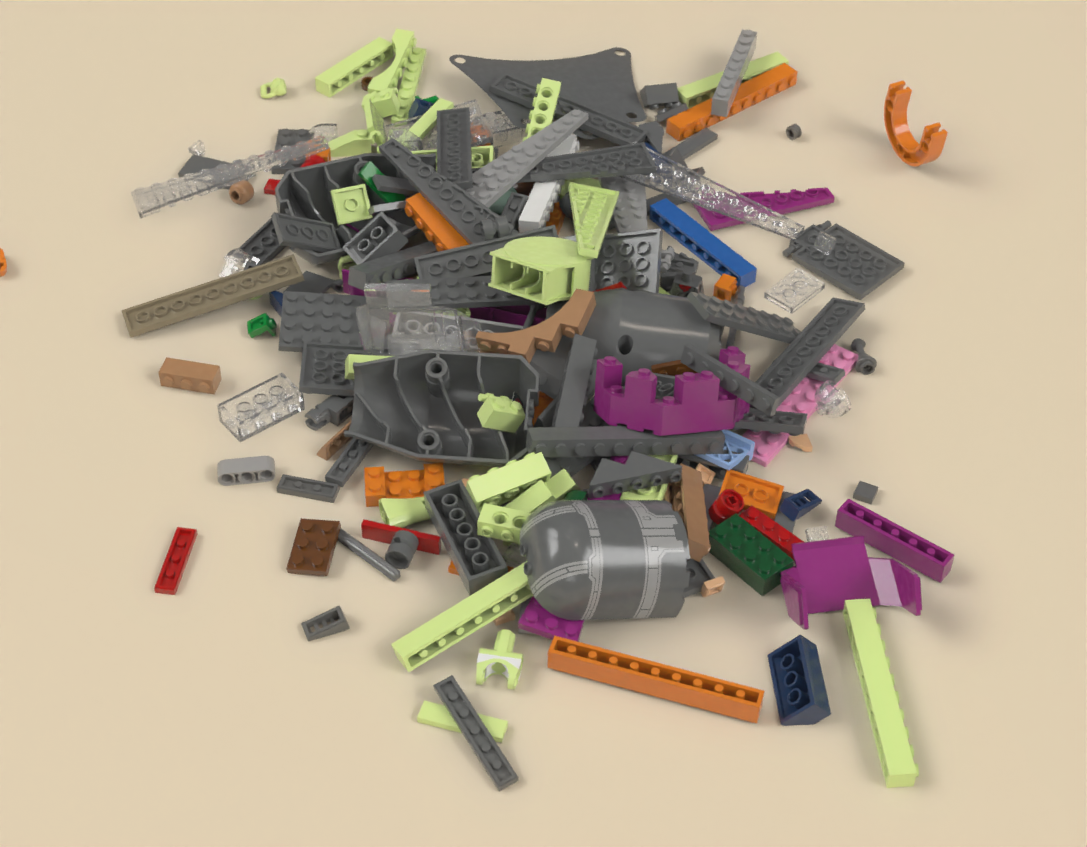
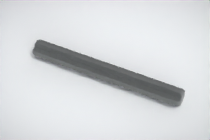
(368, 555)

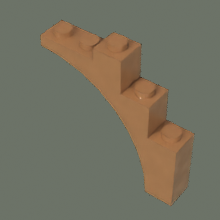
(546, 335)

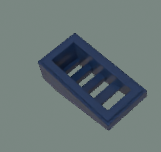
(797, 504)

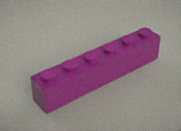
(894, 540)

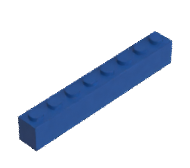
(702, 242)

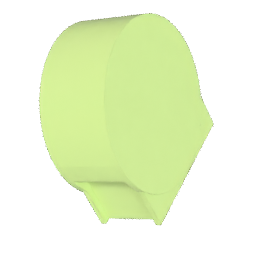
(540, 269)

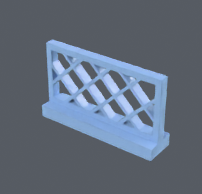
(734, 443)

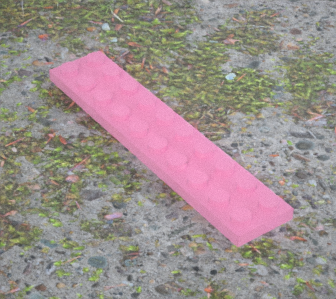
(799, 401)

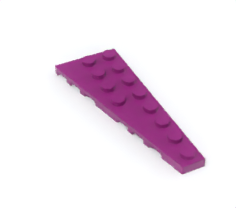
(778, 202)

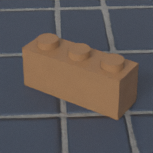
(190, 375)

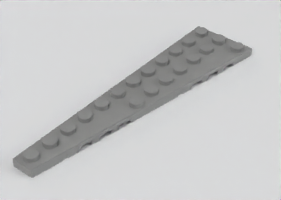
(506, 170)
(631, 209)

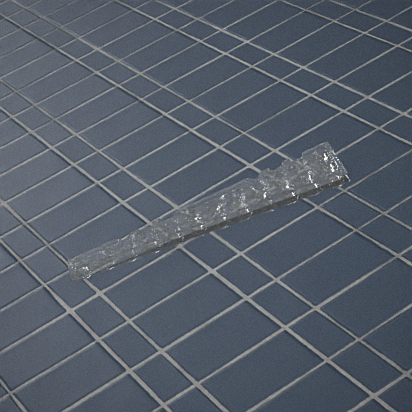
(697, 189)

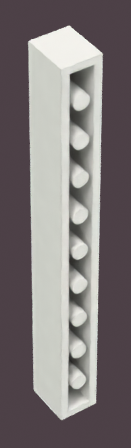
(545, 194)

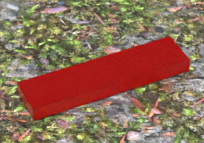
(384, 533)
(175, 561)

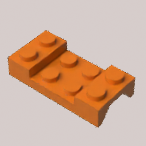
(401, 483)

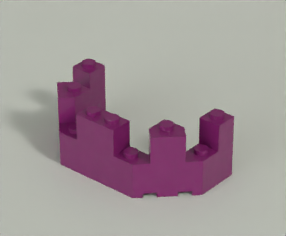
(695, 407)

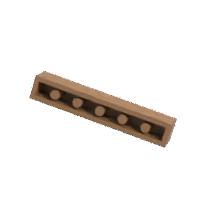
(690, 504)

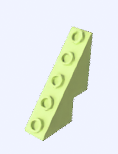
(543, 493)

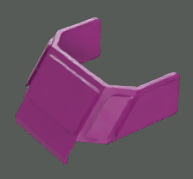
(841, 571)

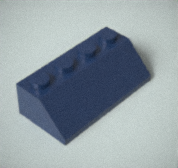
(798, 683)

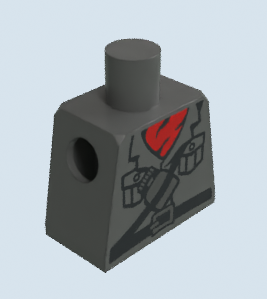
(686, 282)

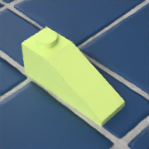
(351, 144)

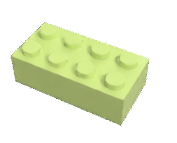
(507, 482)

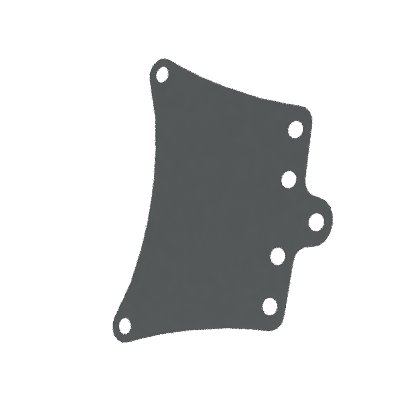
(593, 80)

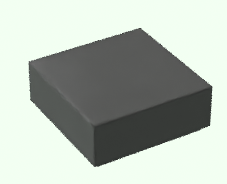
(865, 492)

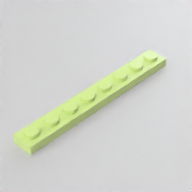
(409, 83)

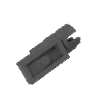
(331, 410)

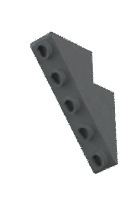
(637, 473)

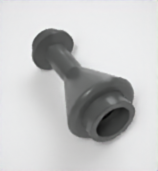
(865, 363)

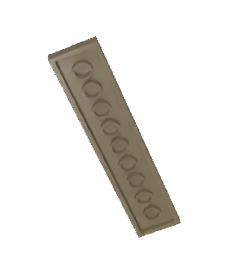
(212, 295)

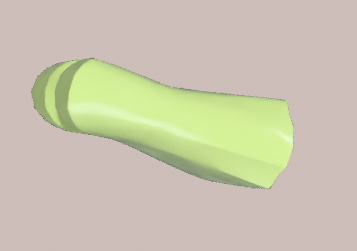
(403, 511)

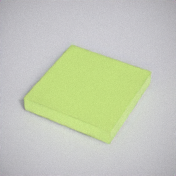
(351, 204)

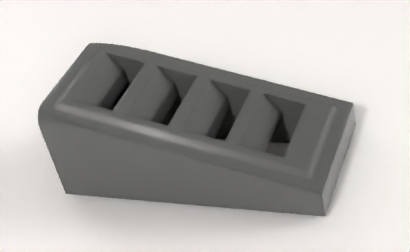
(333, 628)

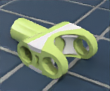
(500, 660)

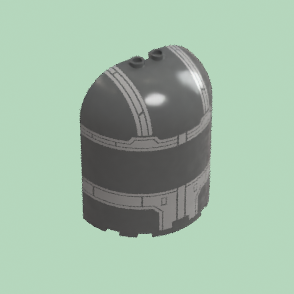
(606, 558)

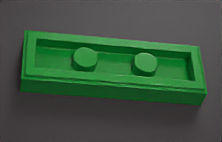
(367, 174)

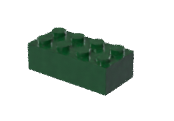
(748, 554)

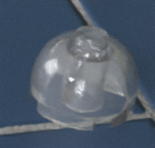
(830, 401)

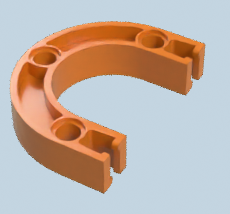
(899, 133)

